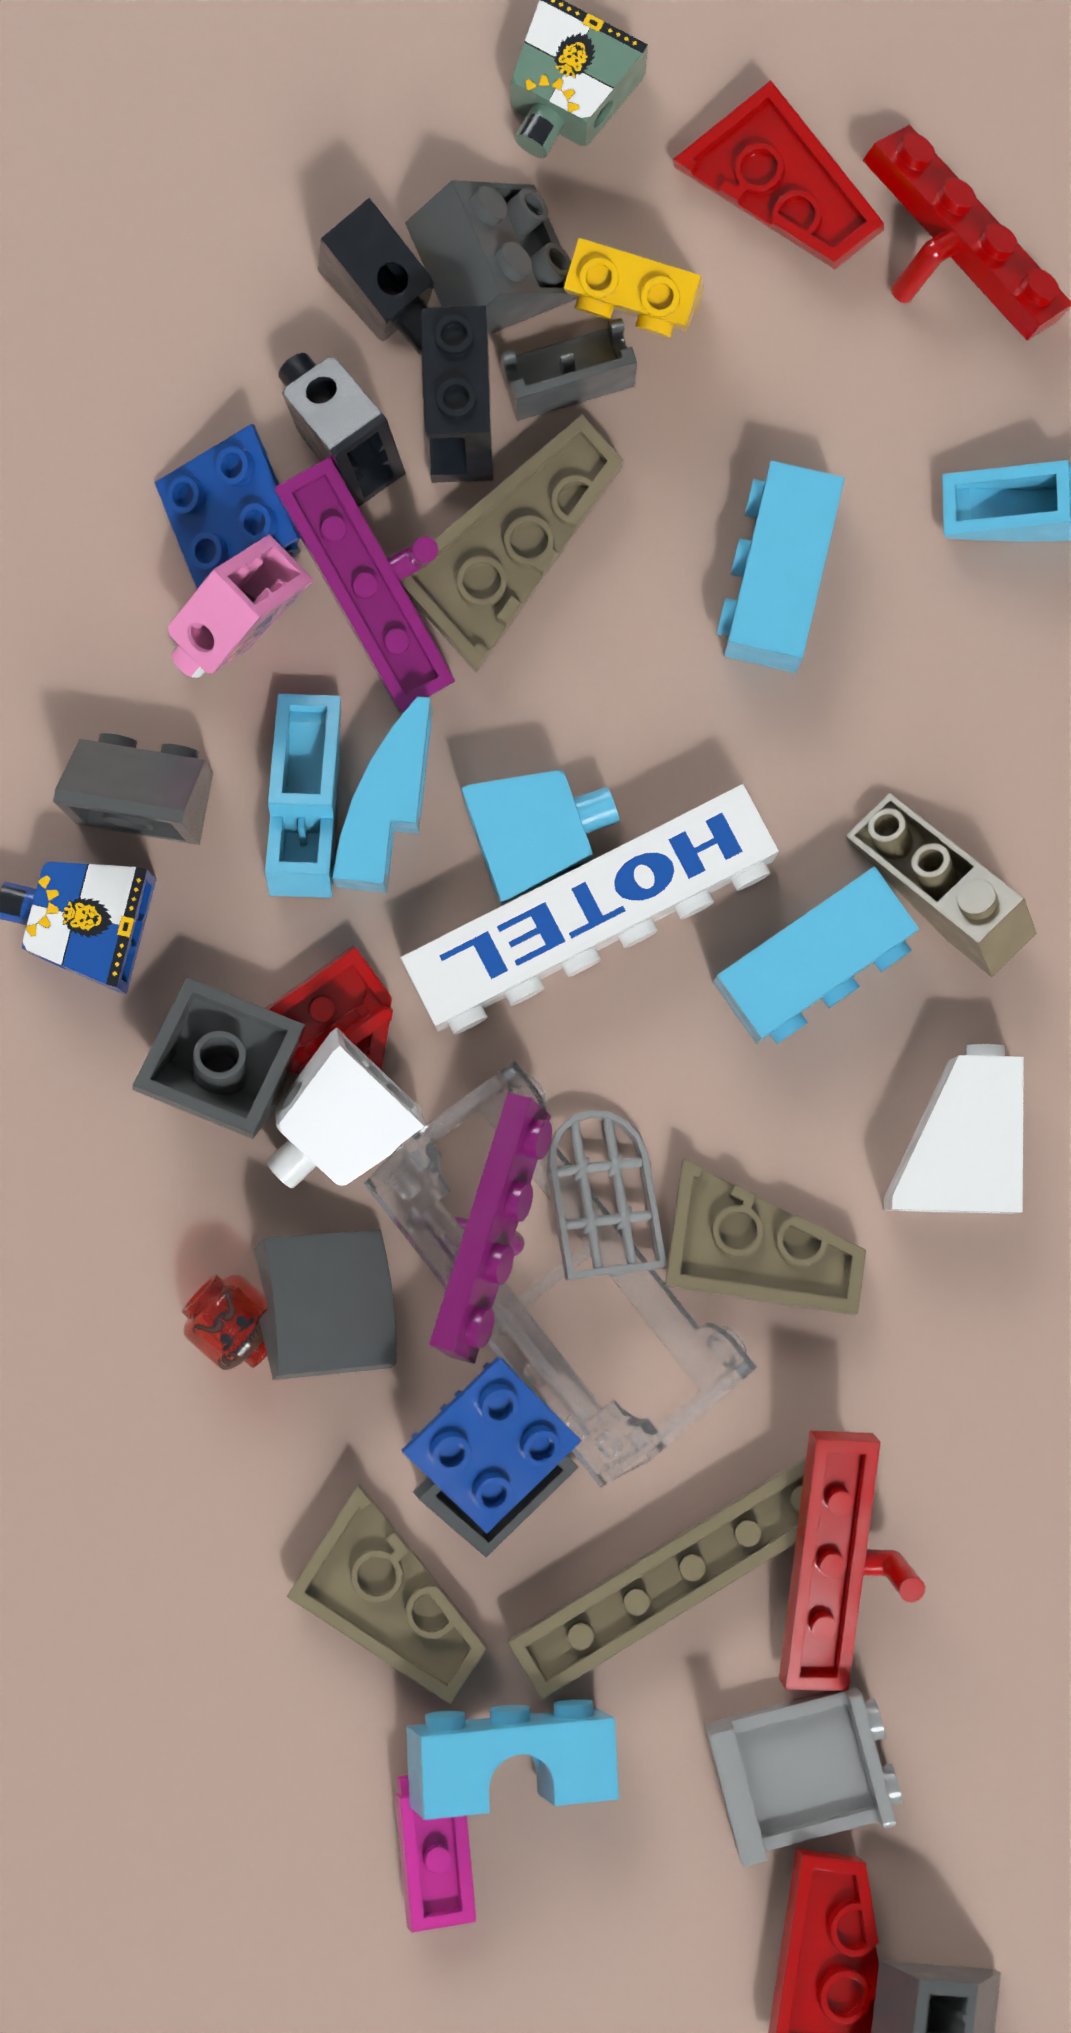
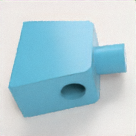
(534, 828)

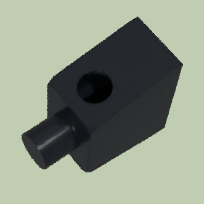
(368, 256)
(341, 424)

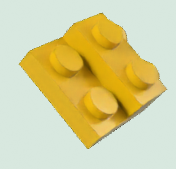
(635, 285)

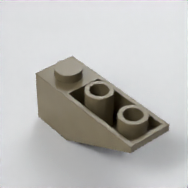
(945, 884)

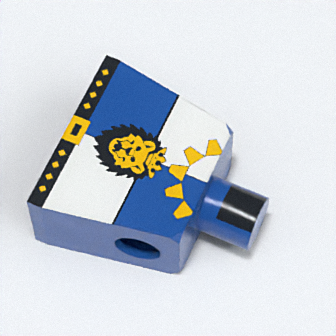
(83, 918)

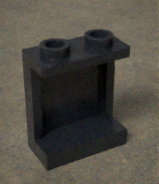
(457, 393)

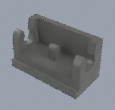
(569, 371)

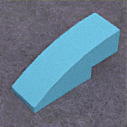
(1009, 503)
(304, 796)
(385, 802)

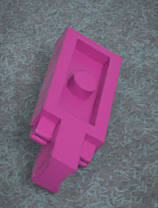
(434, 1867)

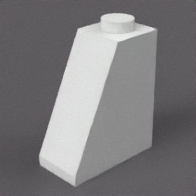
(968, 1140)

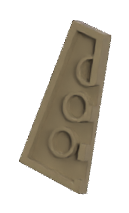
(511, 540)

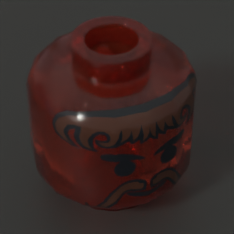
(226, 1322)

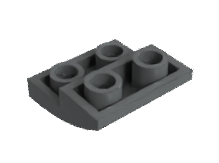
(327, 1304)

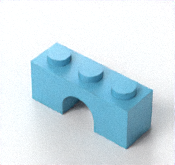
(456, 1756)

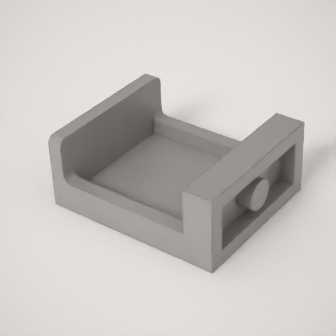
(802, 1771)

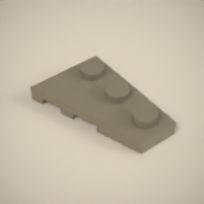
(752, 1250)
(387, 1600)

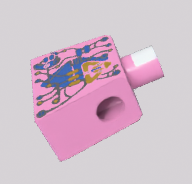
(222, 620)

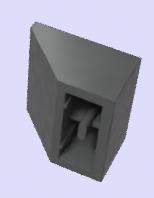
(492, 250)
(935, 1998)

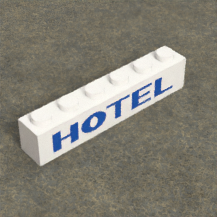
(590, 909)

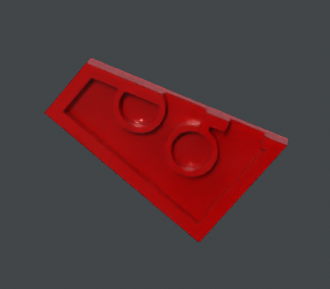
(783, 177)
(827, 1948)

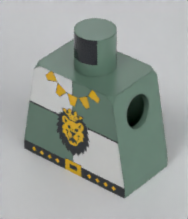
(572, 76)

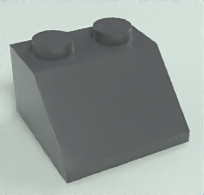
(136, 789)

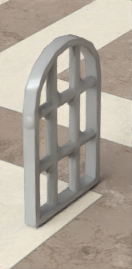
(592, 1220)

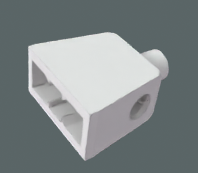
(341, 1116)

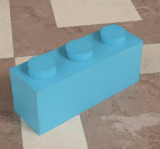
(780, 566)
(817, 958)

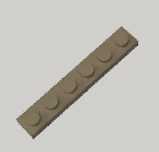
(662, 1583)

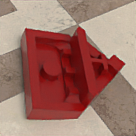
(339, 996)

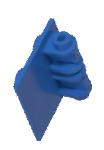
(225, 503)
(491, 1444)

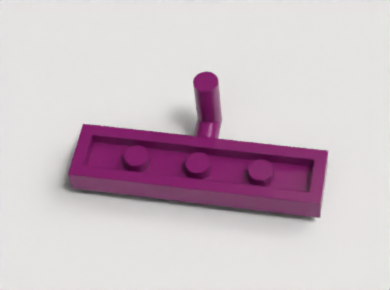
(367, 582)
(490, 1231)

